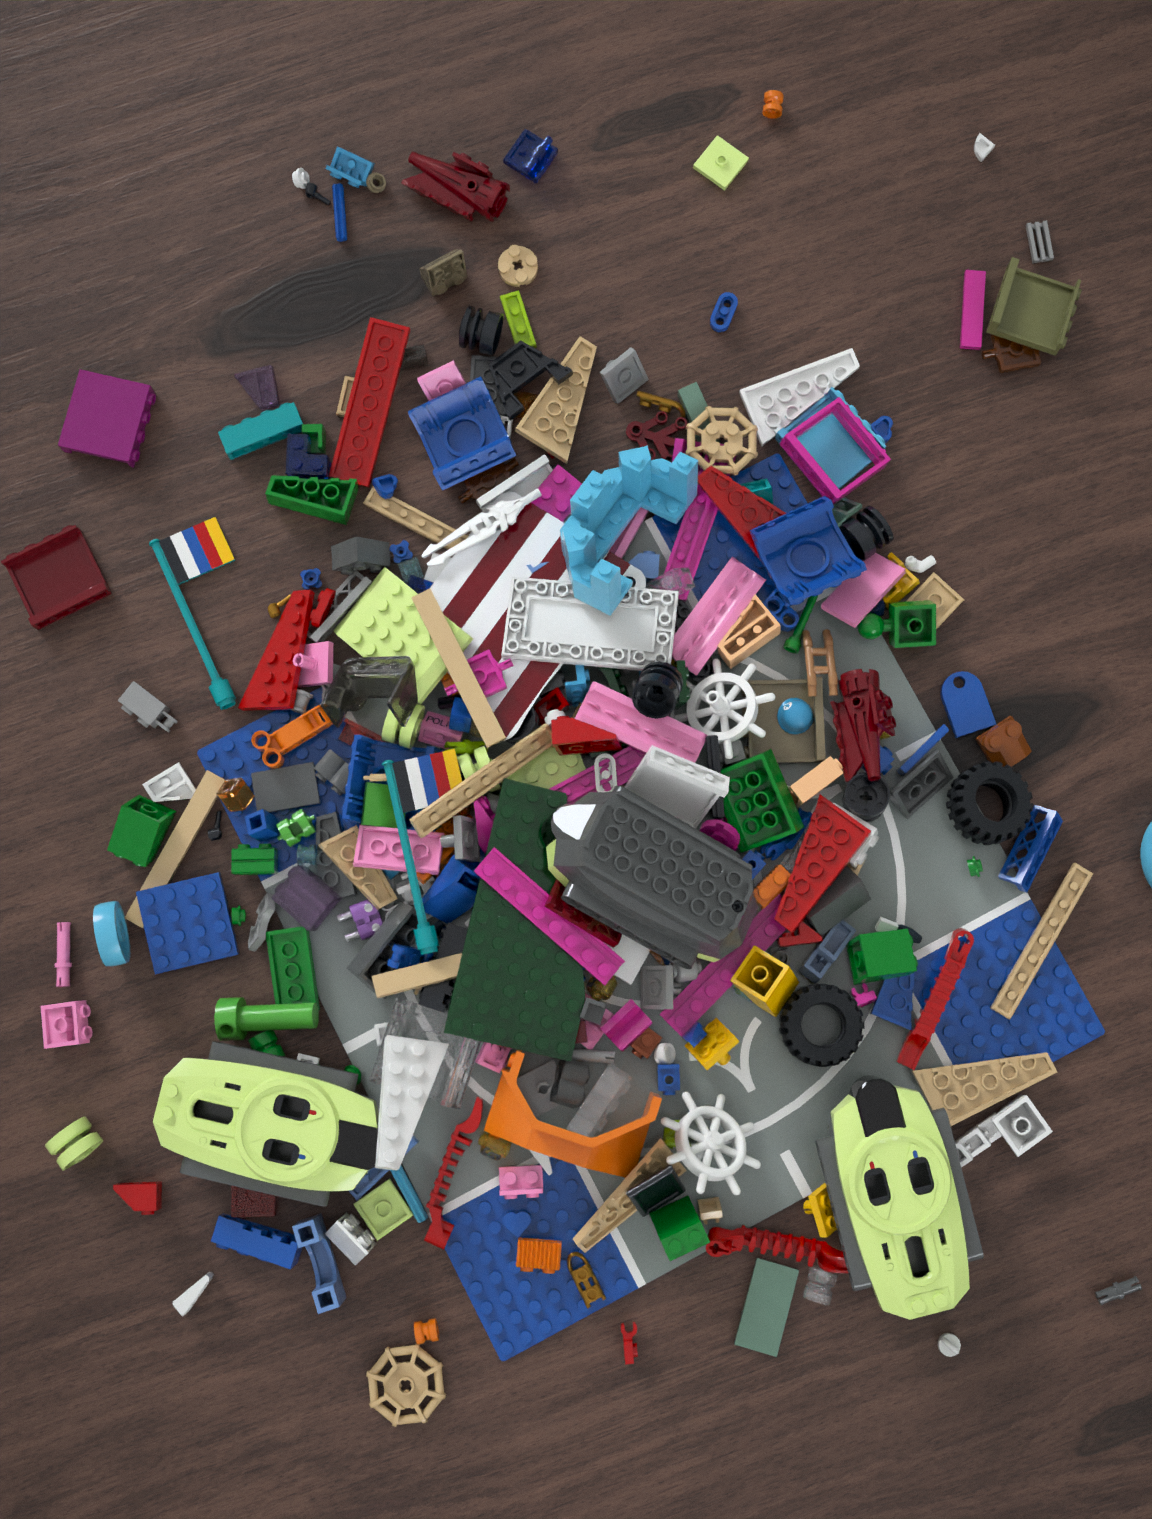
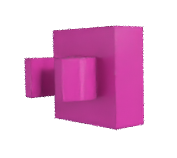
(865, 998)

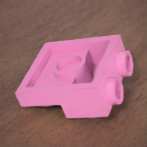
(66, 1024)

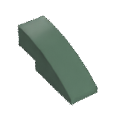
(693, 404)

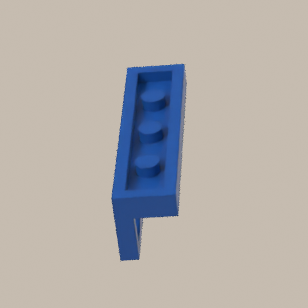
(1036, 853)

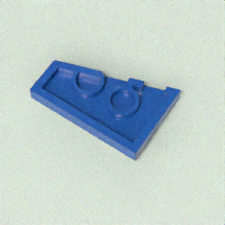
(895, 1001)

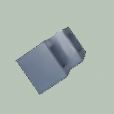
(827, 951)

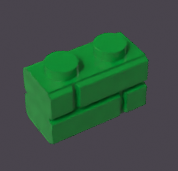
(254, 860)

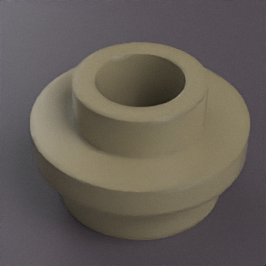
(381, 182)

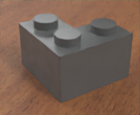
(360, 554)

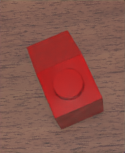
(141, 1195)

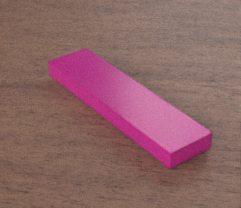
(972, 309)

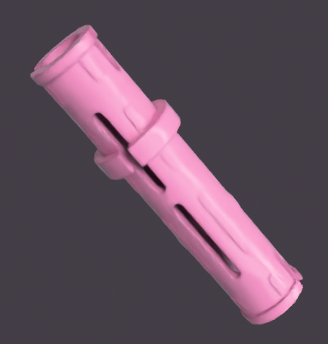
(63, 955)

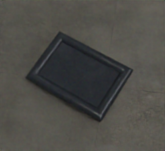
(656, 1191)

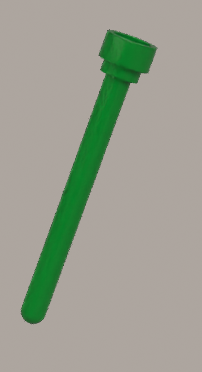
(793, 643)

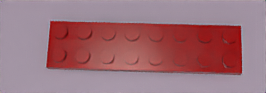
(369, 401)

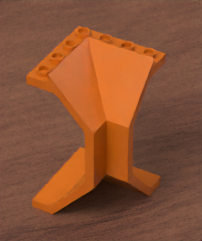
(611, 1152)

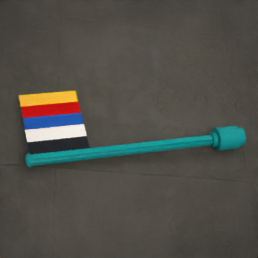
(188, 557)
(413, 787)

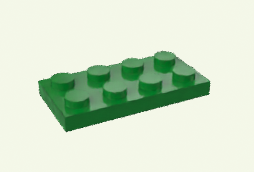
(292, 966)

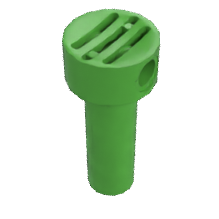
(235, 1018)

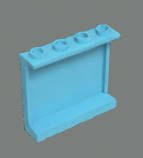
(831, 443)

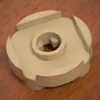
(521, 255)

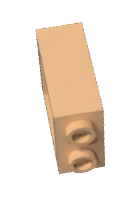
(815, 781)

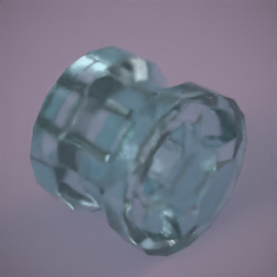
(306, 854)

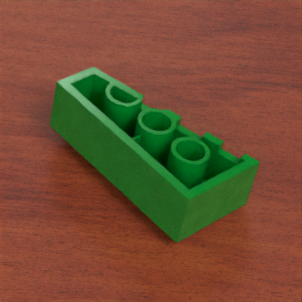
(321, 498)

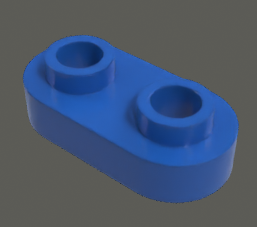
(723, 313)

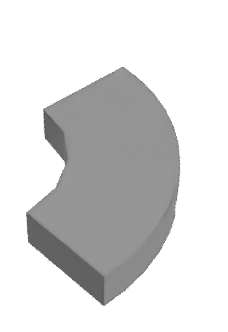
(258, 932)

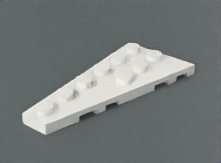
(787, 396)
(405, 1086)

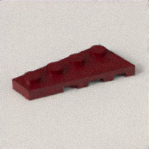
(579, 918)

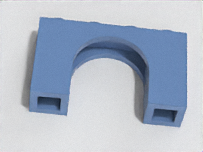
(329, 1288)

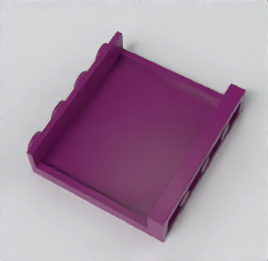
(107, 417)

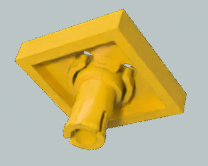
(714, 1045)
(821, 1209)

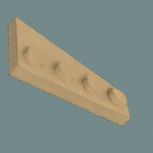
(369, 881)

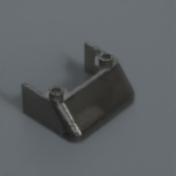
(372, 678)

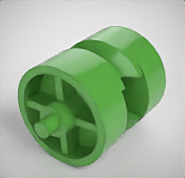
(293, 829)

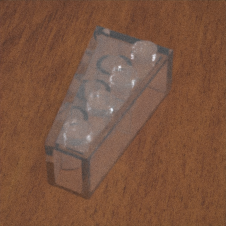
(600, 1101)

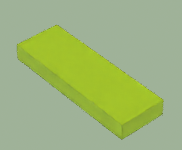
(517, 318)

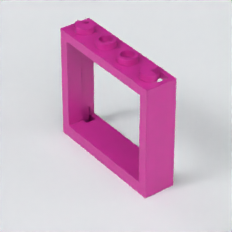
(812, 469)

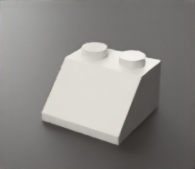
(1021, 1124)

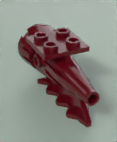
(458, 185)
(861, 722)

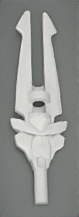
(500, 514)

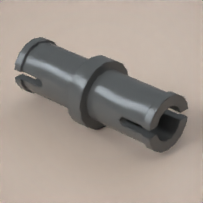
(1118, 1290)

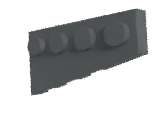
(326, 828)

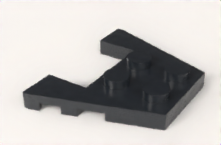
(518, 368)

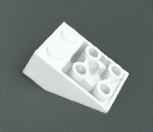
(351, 1238)

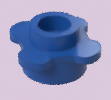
(406, 555)
(307, 574)

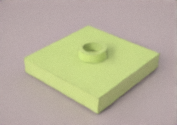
(720, 162)
(383, 1209)

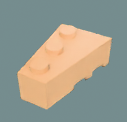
(748, 634)

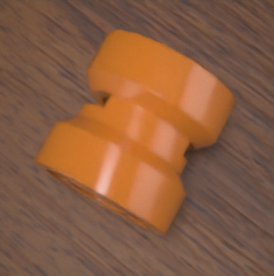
(773, 101)
(426, 1331)

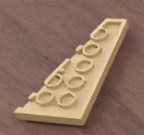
(980, 1084)

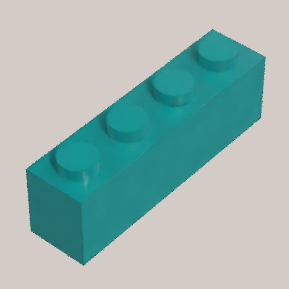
(261, 430)

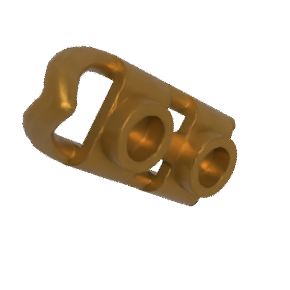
(664, 404)
(582, 1274)

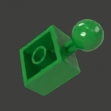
(900, 616)

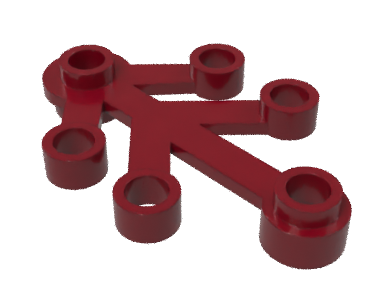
(659, 438)

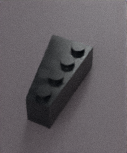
(439, 995)

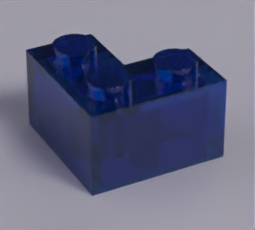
(301, 461)

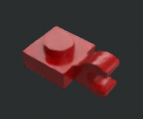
(630, 1348)

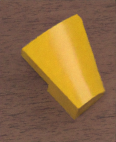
(903, 586)

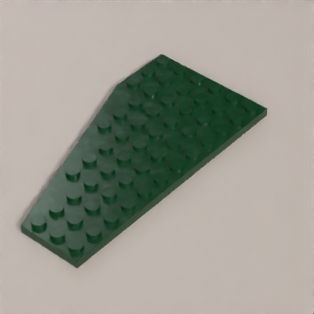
(511, 976)

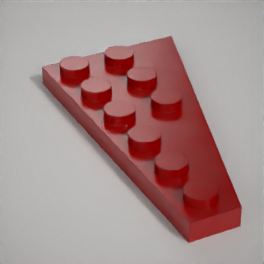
(737, 504)
(276, 676)
(824, 853)

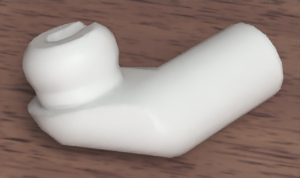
(919, 566)

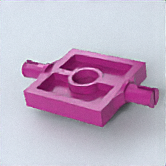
(487, 673)

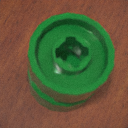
(266, 1043)

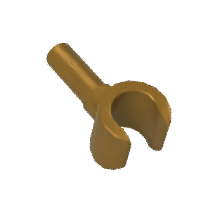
(273, 609)

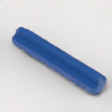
(339, 212)

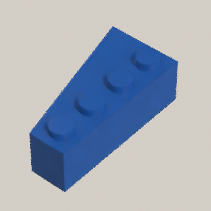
(256, 1240)

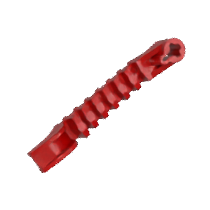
(920, 1036)
(439, 1229)
(726, 1241)

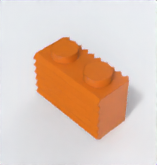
(771, 886)
(538, 1254)

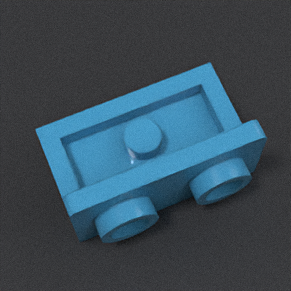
(351, 167)
(578, 689)

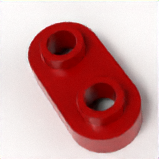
(325, 601)

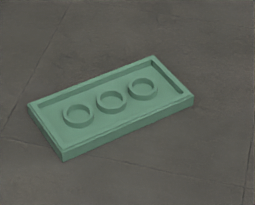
(766, 1307)

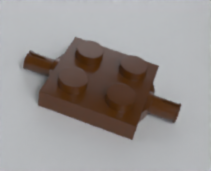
(1011, 355)
(487, 480)

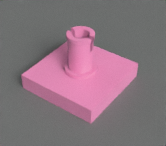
(441, 380)
(315, 664)

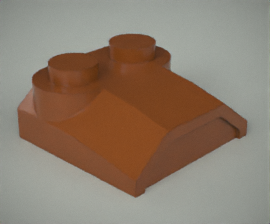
(1004, 743)

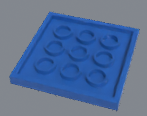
(187, 923)

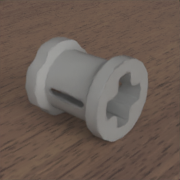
(301, 701)

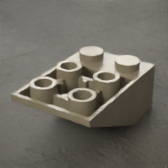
(444, 272)

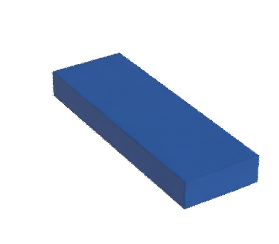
(922, 750)

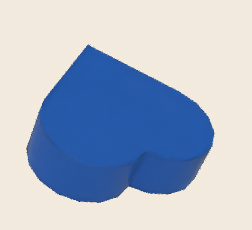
(882, 427)
(385, 485)
(516, 1222)

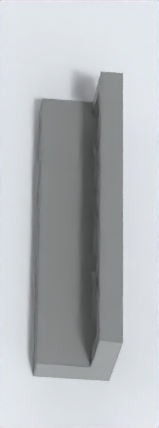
(341, 610)

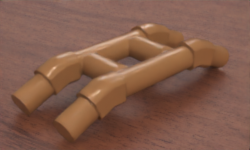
(812, 670)

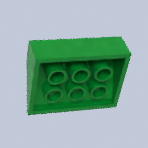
(759, 801)

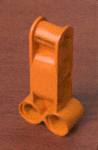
(291, 735)

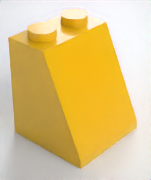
(765, 980)

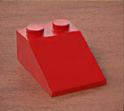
(577, 737)

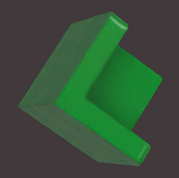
(318, 437)

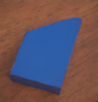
(694, 1034)

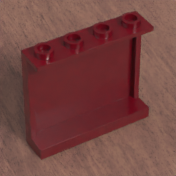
(56, 576)

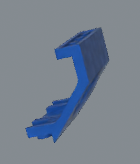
(462, 433)
(806, 552)
(368, 759)

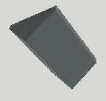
(920, 784)
(838, 902)

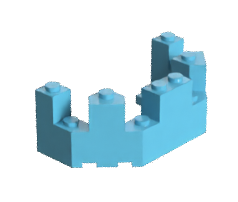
(605, 508)

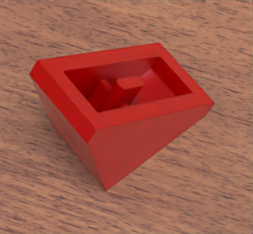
(552, 701)

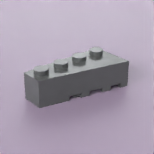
(375, 954)

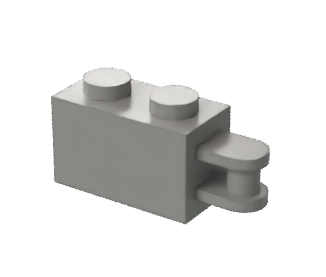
(146, 707)

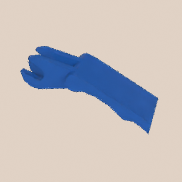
(777, 847)

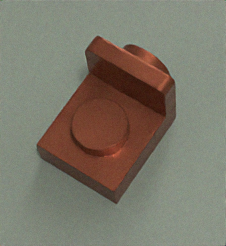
(645, 1043)

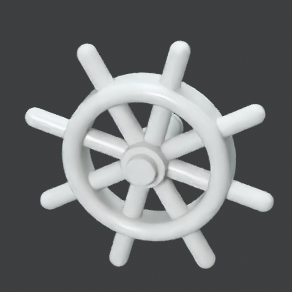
(723, 707)
(710, 1143)

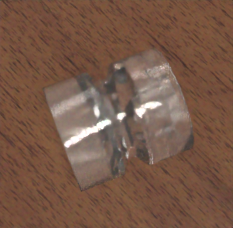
(820, 1285)

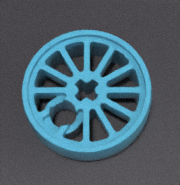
(111, 933)

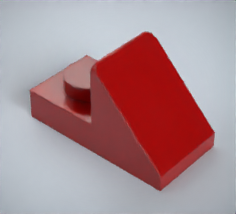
(804, 936)

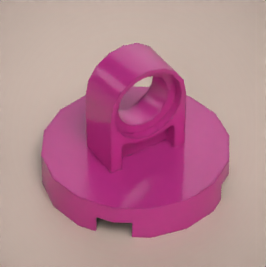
(722, 832)

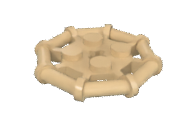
(725, 430)
(406, 1398)

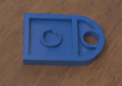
(966, 706)

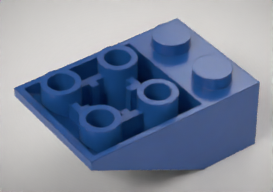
(452, 891)

